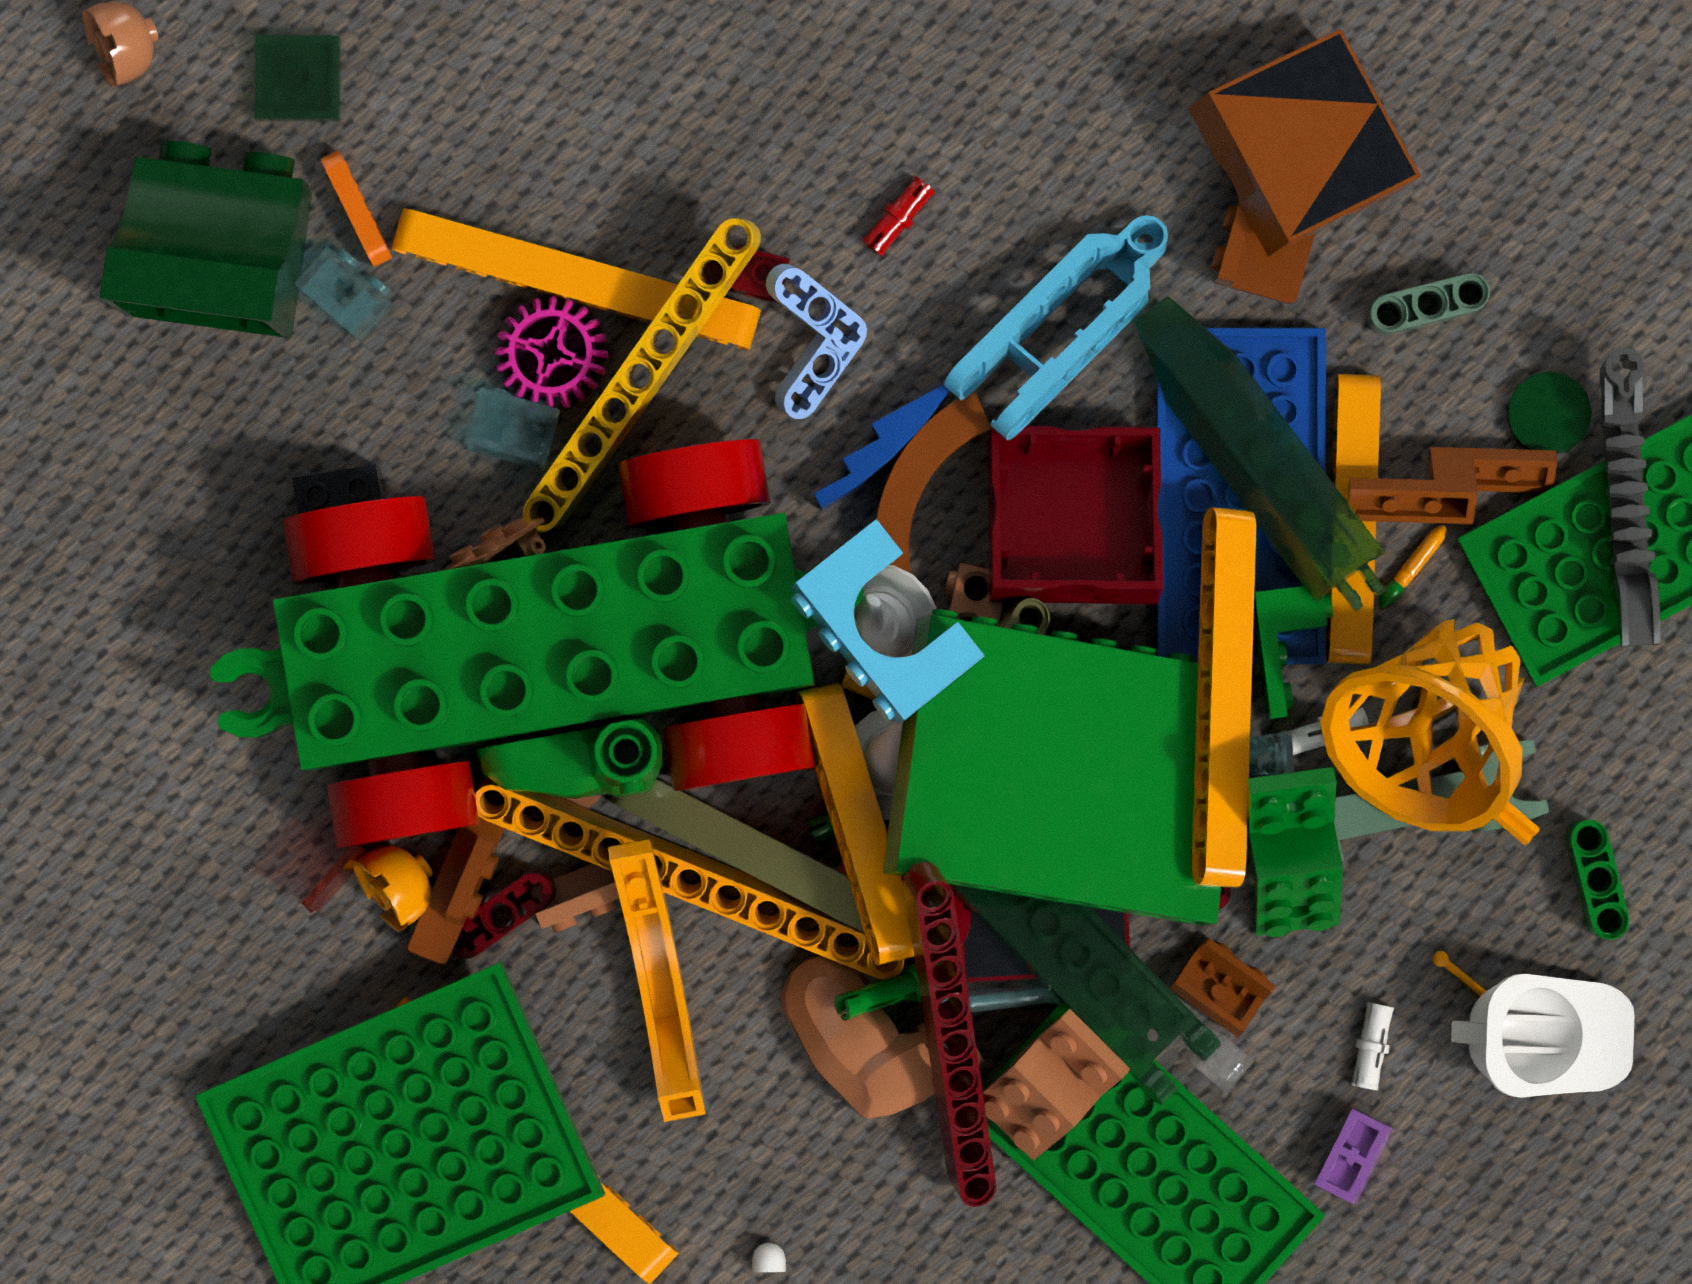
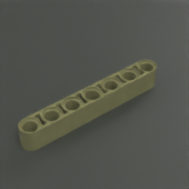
(746, 849)

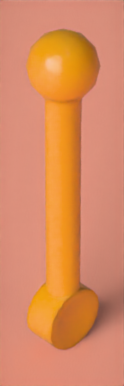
(1441, 959)

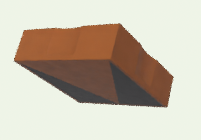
(1304, 141)

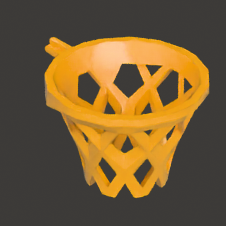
(1473, 801)

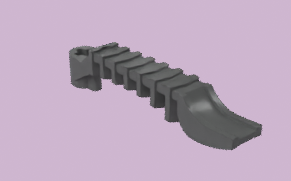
(1620, 418)

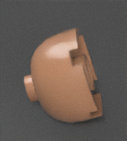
(120, 40)

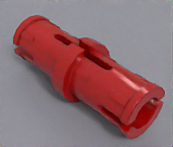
(898, 216)

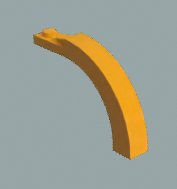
(658, 979)

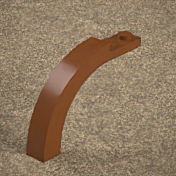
(920, 460)

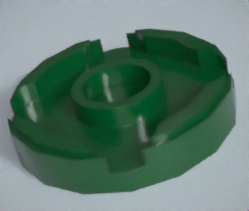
(1549, 412)

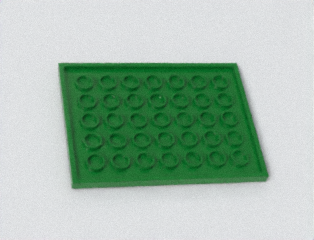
(402, 1139)

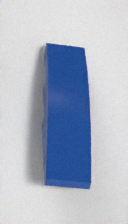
(893, 435)

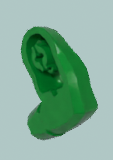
(579, 764)

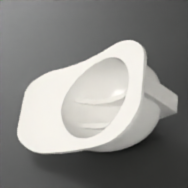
(1550, 1035)

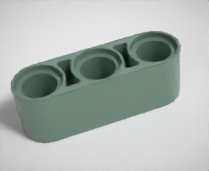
(1446, 295)

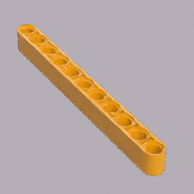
(675, 860)

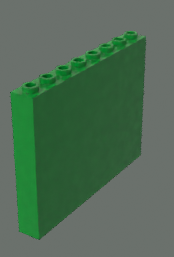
(1055, 774)

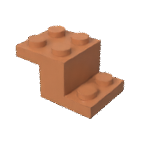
(1052, 1084)

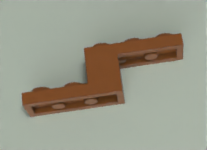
(1452, 485)

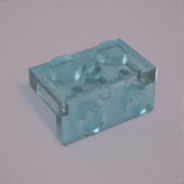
(512, 428)

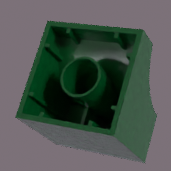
(210, 242)

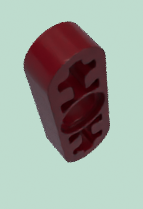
(532, 906)

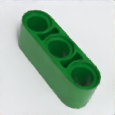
(1611, 894)

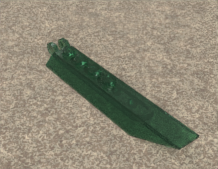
(1258, 454)

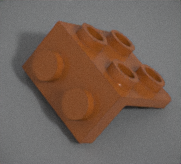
(1247, 268)

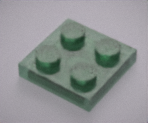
(297, 78)

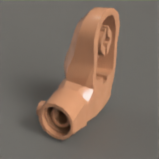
(861, 1057)

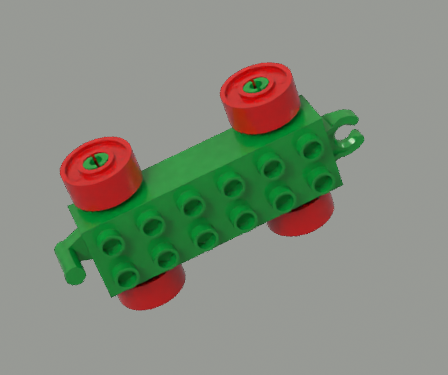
(536, 643)

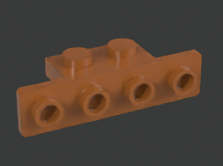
(456, 891)

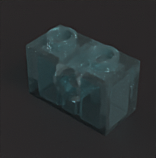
(321, 285)

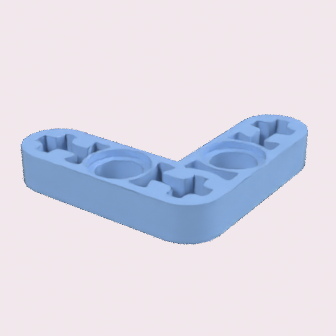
(827, 341)

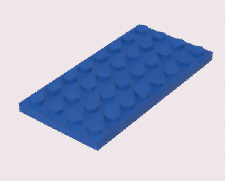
(1292, 374)

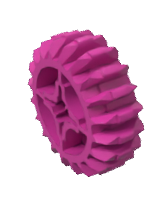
(585, 365)

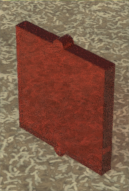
(333, 880)

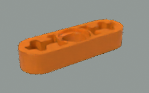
(356, 208)

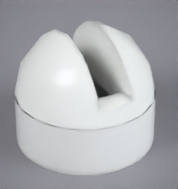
(768, 1258)

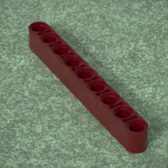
(944, 1020)

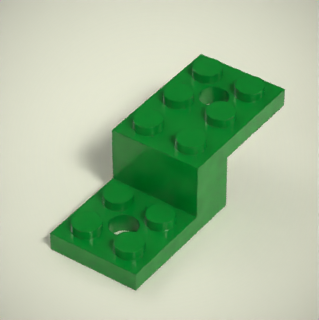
(1294, 851)

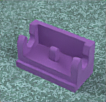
(1354, 1156)

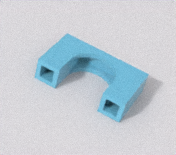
(830, 598)

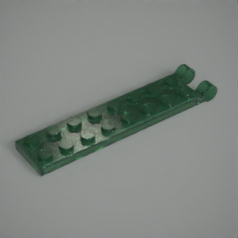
(1096, 979)

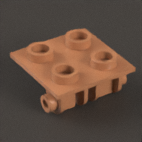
(501, 543)

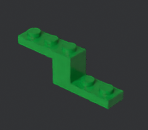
(1277, 613)

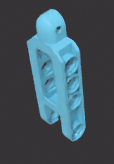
(1118, 254)

